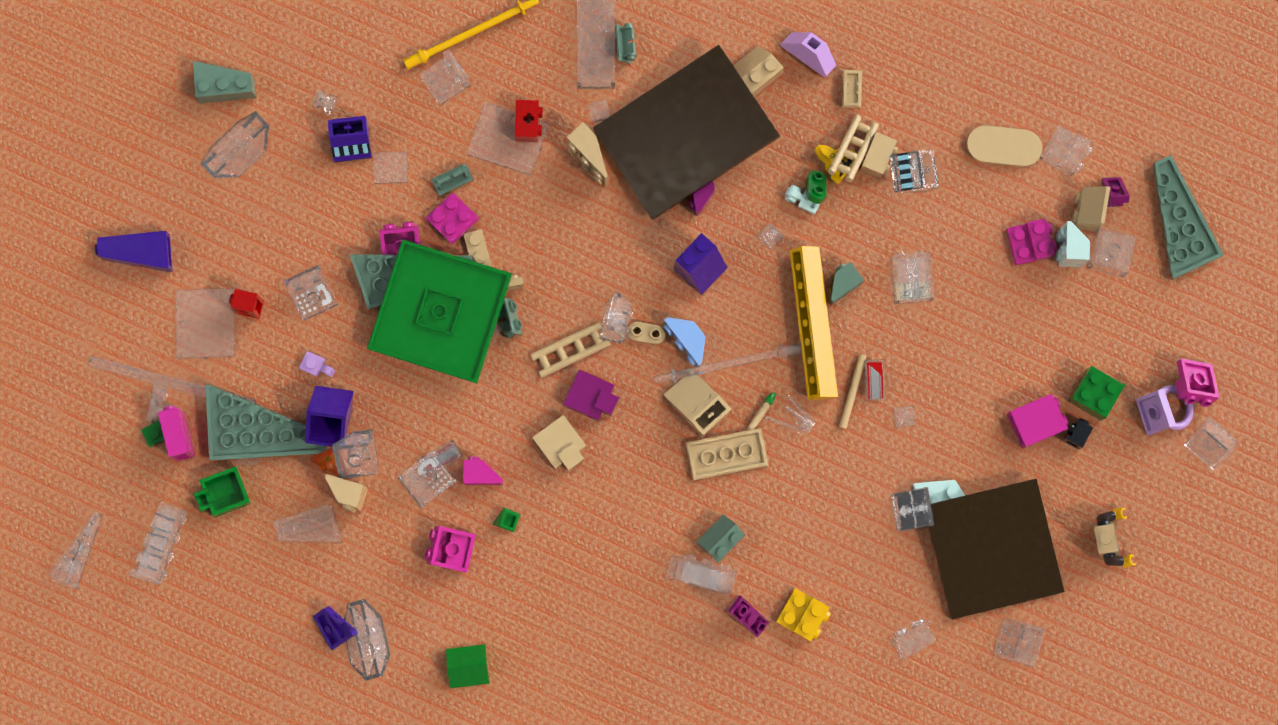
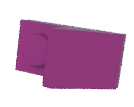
(1118, 192)

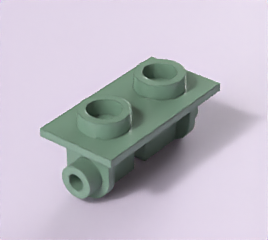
(625, 50)
(452, 179)
(512, 324)

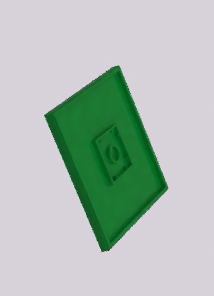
(439, 311)

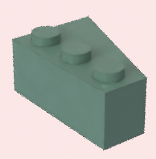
(221, 83)

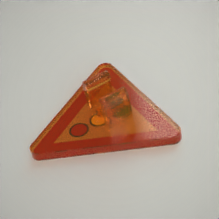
(326, 461)

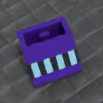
(349, 139)

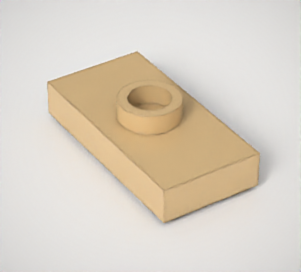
(851, 89)

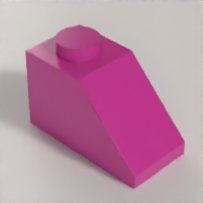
(479, 473)

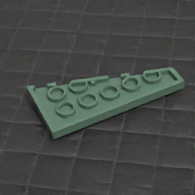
(1184, 227)
(374, 274)

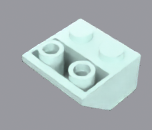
(1073, 246)

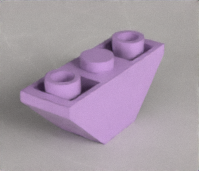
(811, 51)

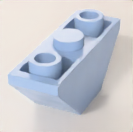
(688, 338)

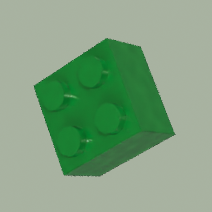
(1096, 393)

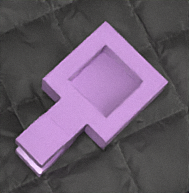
(315, 364)

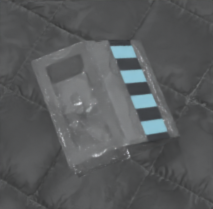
(914, 171)

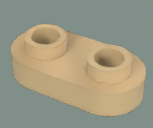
(645, 335)

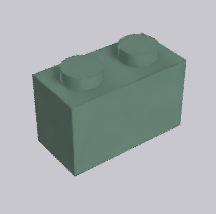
(720, 538)

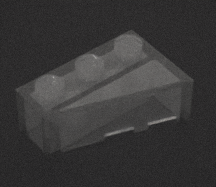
(701, 574)

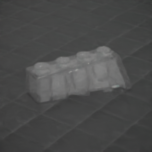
(159, 544)

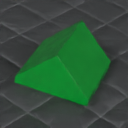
(467, 666)

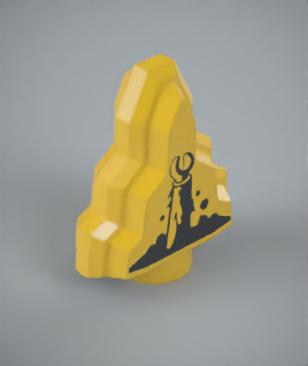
(826, 155)

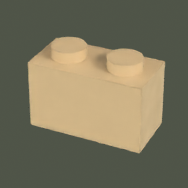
(878, 155)

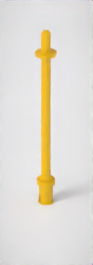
(423, 56)

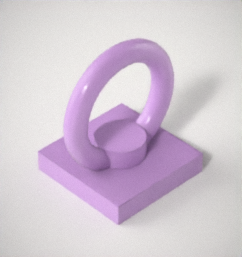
(1157, 412)

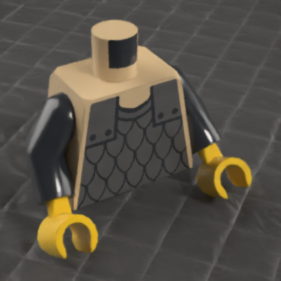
(1107, 539)

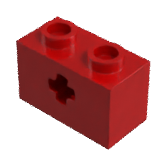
(524, 110)

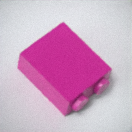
(1037, 420)
(176, 433)

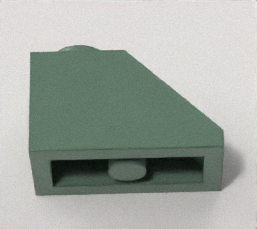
(844, 281)

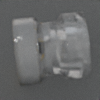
(324, 101)

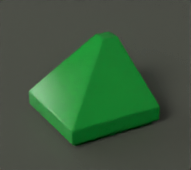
(507, 520)

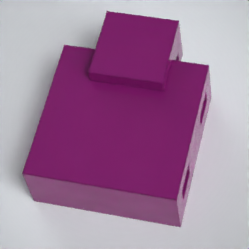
(591, 396)

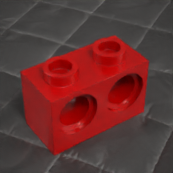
(246, 303)

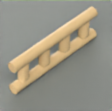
(843, 152)
(558, 347)

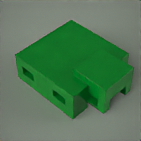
(222, 493)

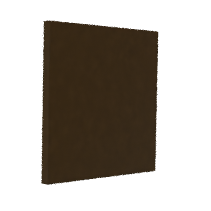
(994, 549)

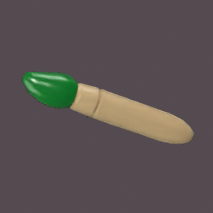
(761, 412)

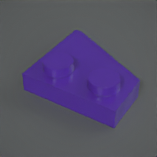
(334, 627)

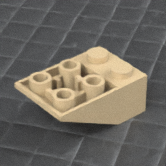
(585, 146)
(698, 403)

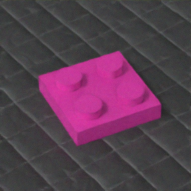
(452, 218)

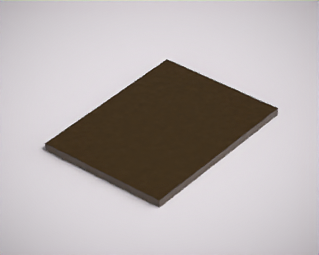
(686, 132)

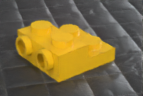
(803, 615)

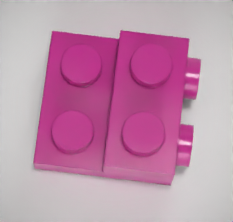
(392, 236)
(1031, 242)
(1196, 382)
(450, 548)

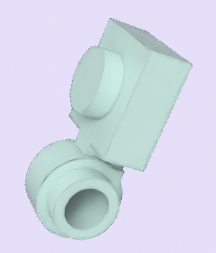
(794, 194)

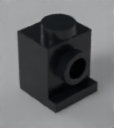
(1078, 433)

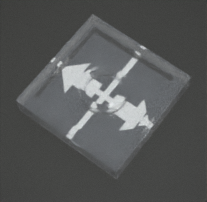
(912, 509)

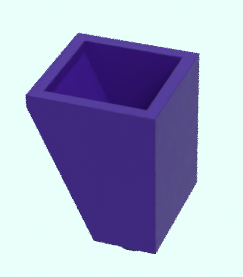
(700, 264)
(328, 415)

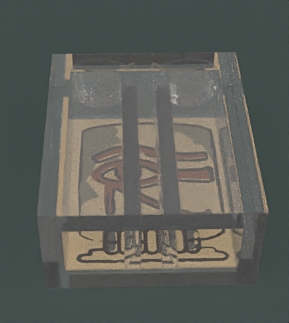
(912, 277)

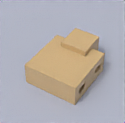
(561, 444)

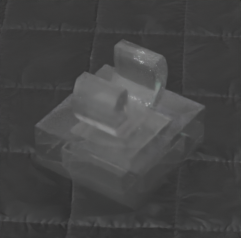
(770, 236)

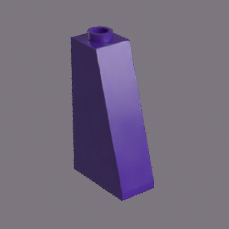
(141, 249)

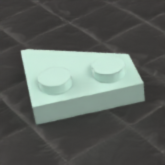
(941, 490)

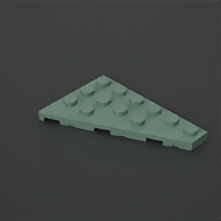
(249, 431)

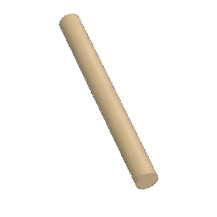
(852, 391)

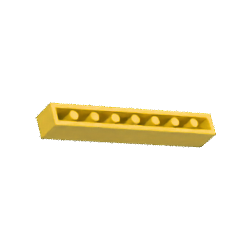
(813, 323)

